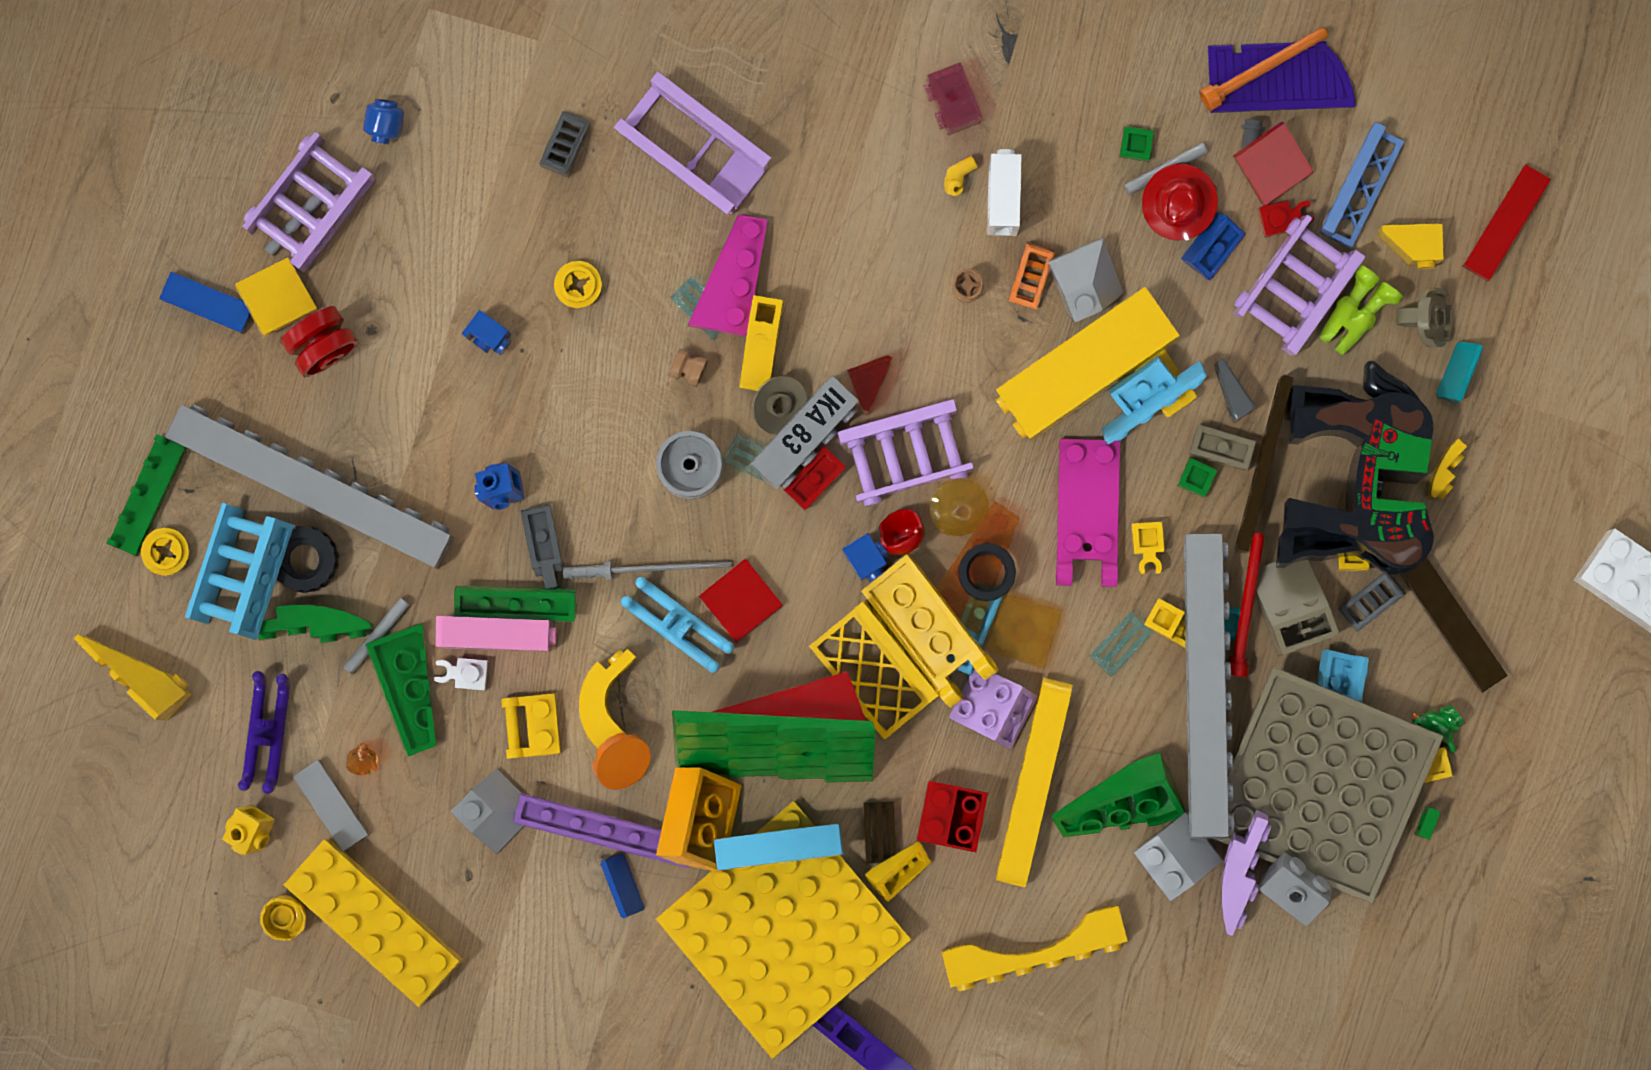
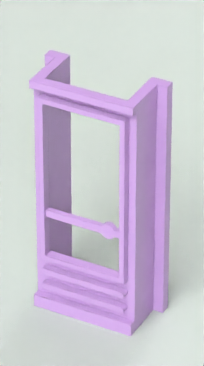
(737, 175)

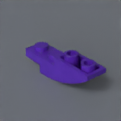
(859, 1042)

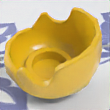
(283, 918)

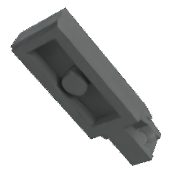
(543, 543)

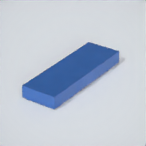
(205, 302)

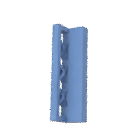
(1353, 178)

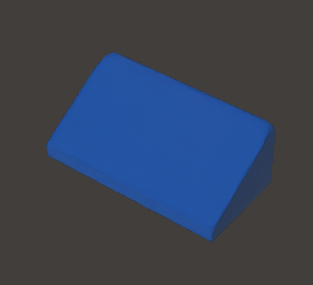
(1213, 246)
(622, 885)

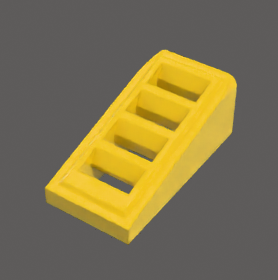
(890, 876)

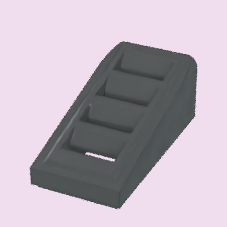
(558, 167)
(1235, 396)
(1352, 618)

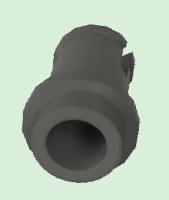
(1252, 131)

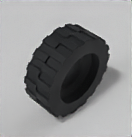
(327, 561)

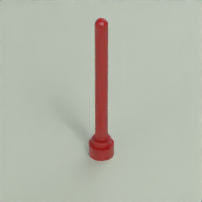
(1238, 661)

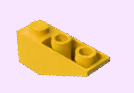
(761, 342)

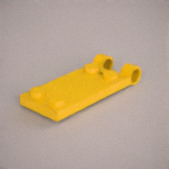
(926, 627)

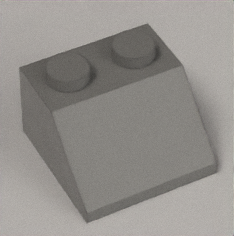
(1175, 859)

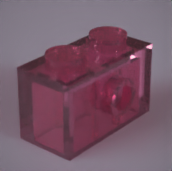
(953, 99)

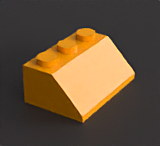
(697, 813)

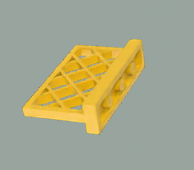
(896, 654)

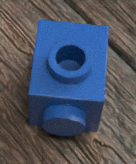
(866, 557)

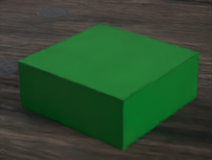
(1136, 144)
(1197, 477)
(1427, 823)

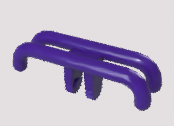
(265, 732)

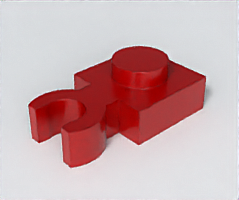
(1278, 216)

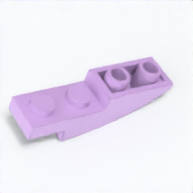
(1237, 883)

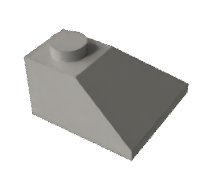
(1086, 280)
(490, 811)

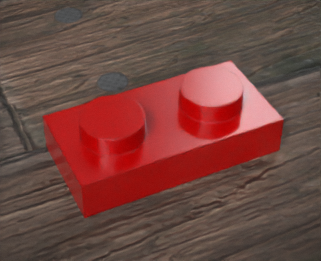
(815, 478)

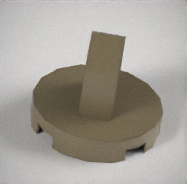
(1431, 317)

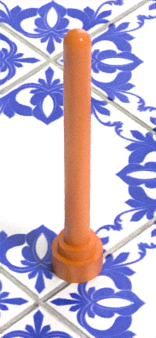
(1214, 95)

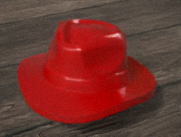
(1179, 202)

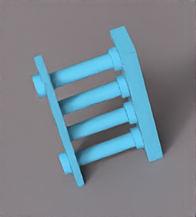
(260, 578)

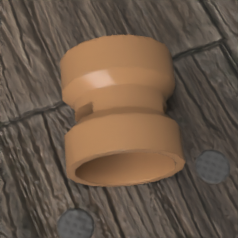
(970, 282)
(688, 367)

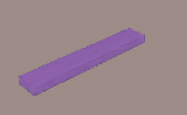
(588, 826)

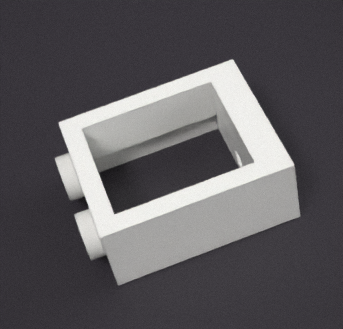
(1004, 193)

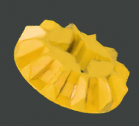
(583, 271)
(151, 555)

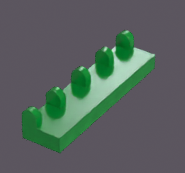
(147, 495)
(515, 603)

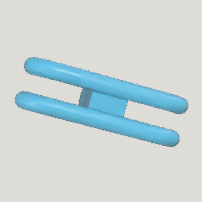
(677, 624)

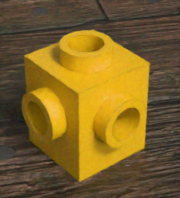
(248, 830)

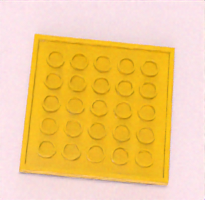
(783, 938)

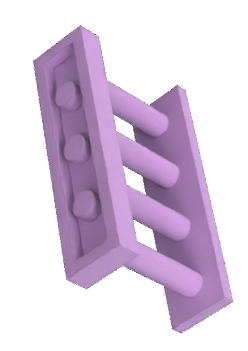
(320, 229)
(1327, 287)
(883, 431)

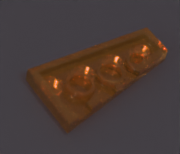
(995, 528)

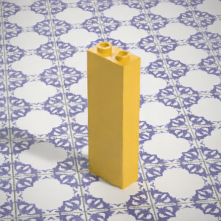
(1087, 364)

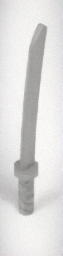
(607, 570)

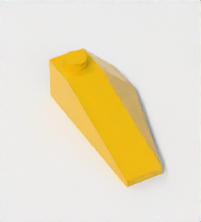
(150, 687)

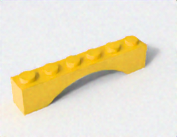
(1095, 931)

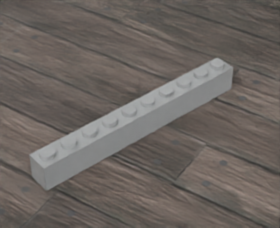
(310, 487)
(1206, 687)

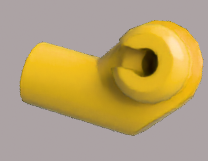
(955, 175)

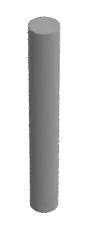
(1184, 158)
(293, 224)
(379, 632)

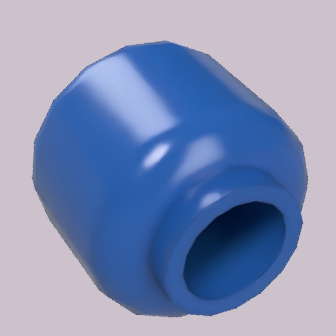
(383, 120)

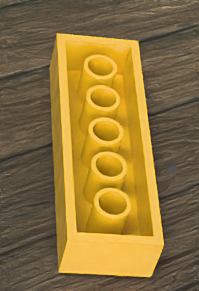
(373, 922)

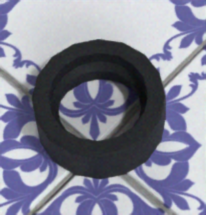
(1005, 558)

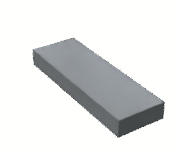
(331, 805)

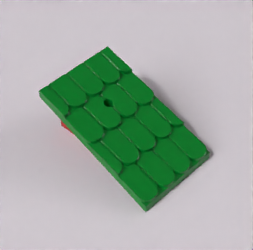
(786, 734)

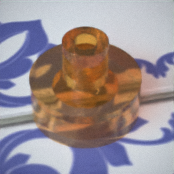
(362, 760)

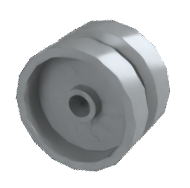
(695, 482)

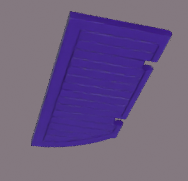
(1304, 82)

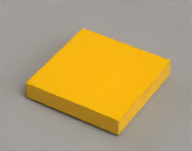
(275, 297)

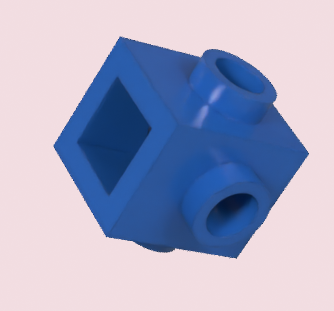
(499, 486)

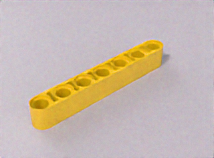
(1034, 782)

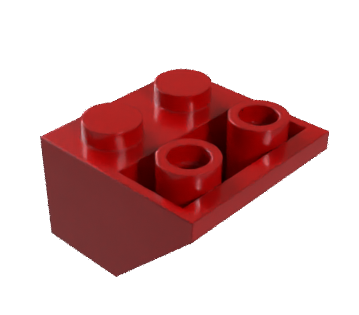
(952, 816)

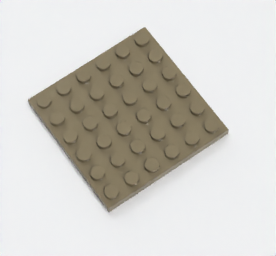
(1329, 779)

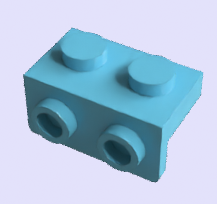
(1343, 673)

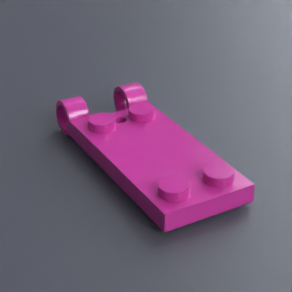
(1088, 507)

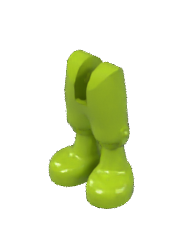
(1355, 320)

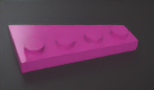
(731, 286)

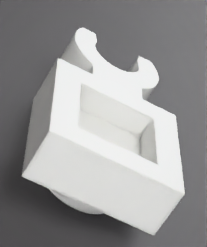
(467, 673)

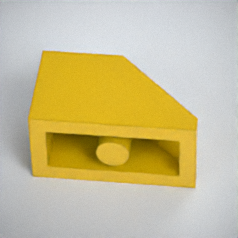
(1415, 243)

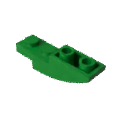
(322, 623)

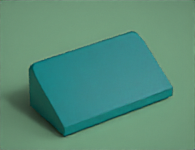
(1459, 372)

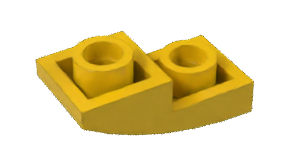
(1441, 477)

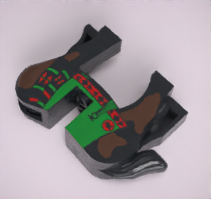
(1391, 446)

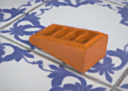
(1021, 272)

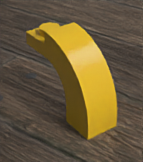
(593, 697)

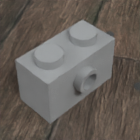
(1295, 888)

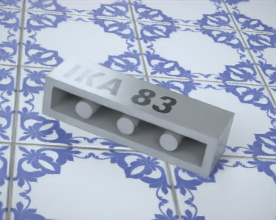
(803, 433)

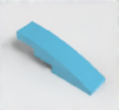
(778, 847)

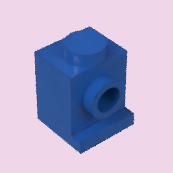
(487, 333)

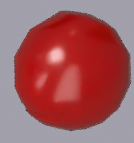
(901, 532)

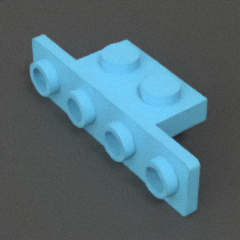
(1148, 392)

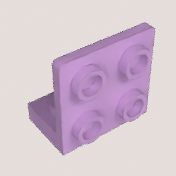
(994, 708)

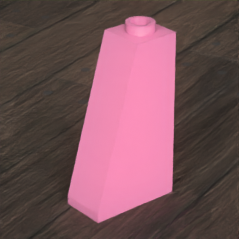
(494, 634)

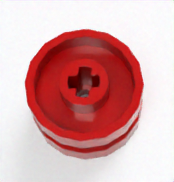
(319, 341)

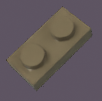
(1222, 447)

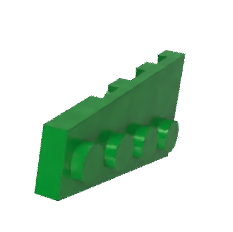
(403, 678)

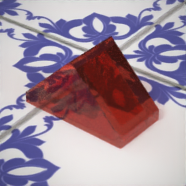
(867, 380)

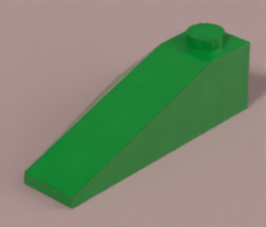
(1133, 795)

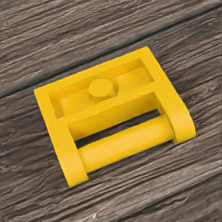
(541, 725)

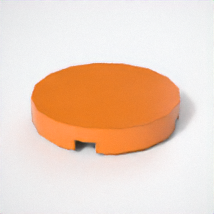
(621, 761)

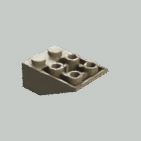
(1294, 606)

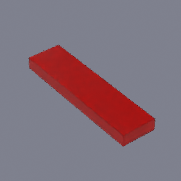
(1506, 222)

